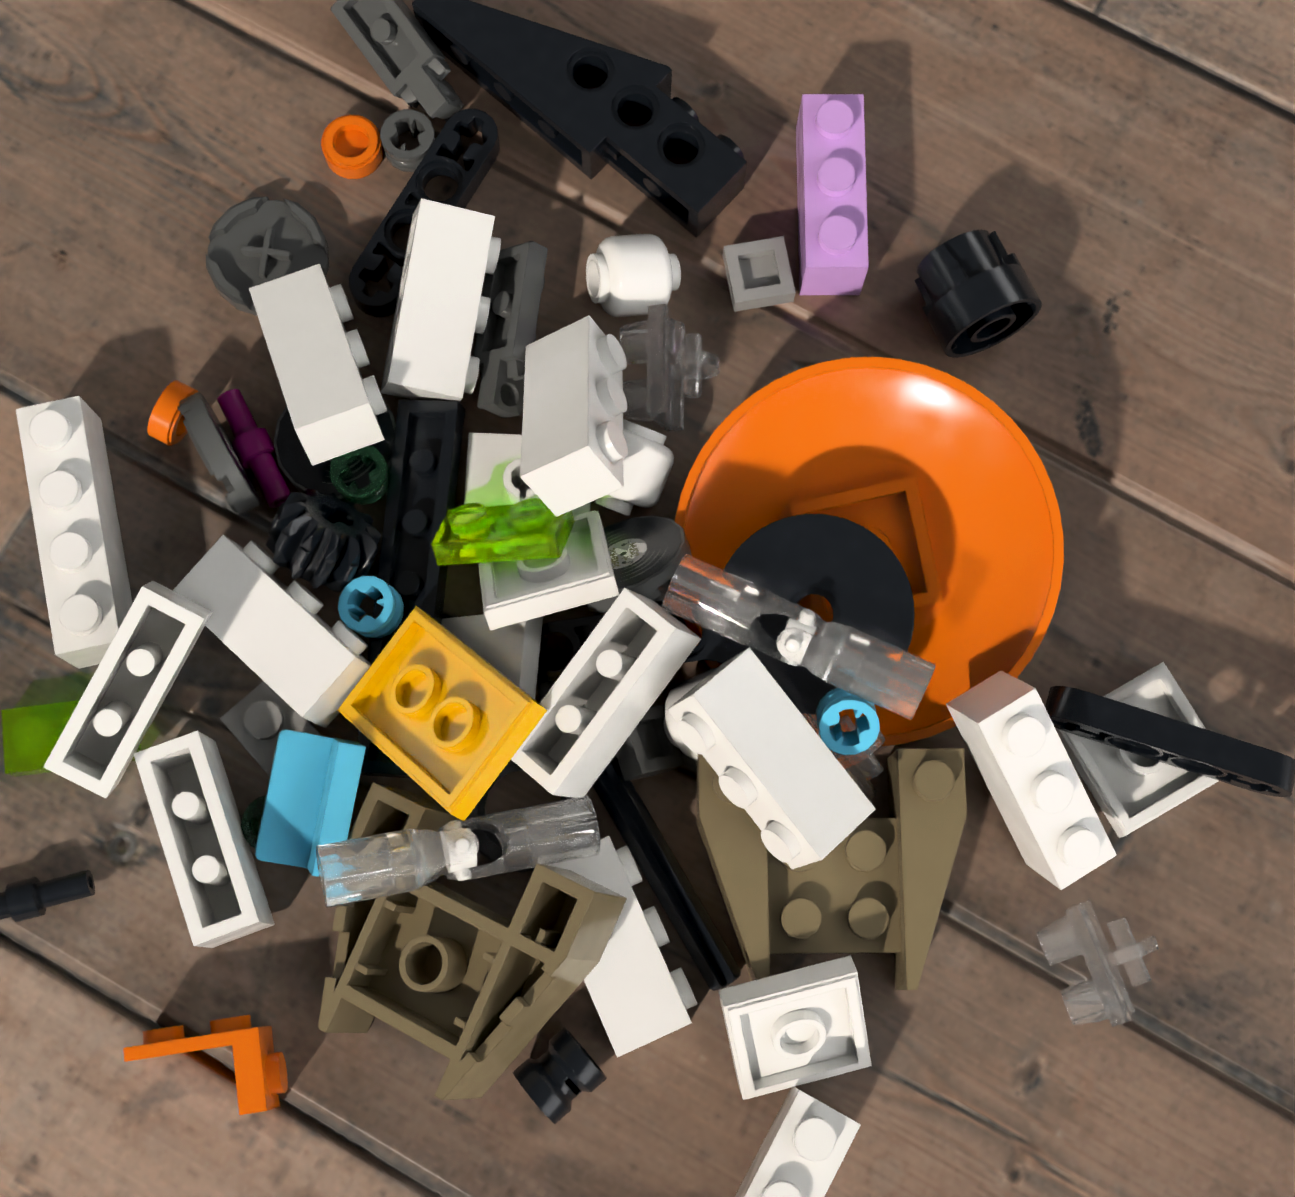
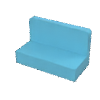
(308, 797)

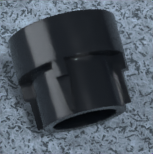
(975, 293)

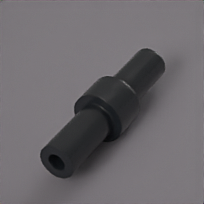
(31, 897)

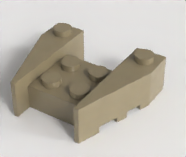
(868, 894)
(455, 968)

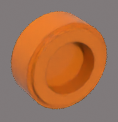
(352, 146)
(165, 419)

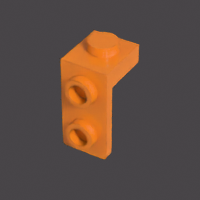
(258, 1070)

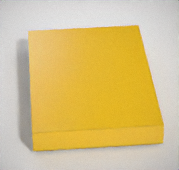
(441, 713)

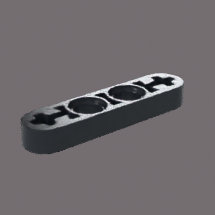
(477, 162)
(1171, 741)

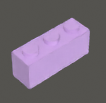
(831, 194)

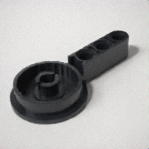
(795, 560)

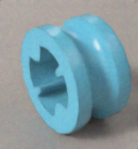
(373, 588)
(847, 742)

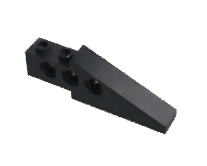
(538, 79)

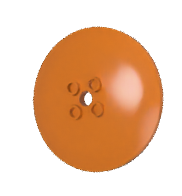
(926, 473)

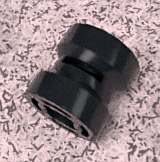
(559, 1075)

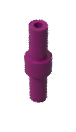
(254, 447)

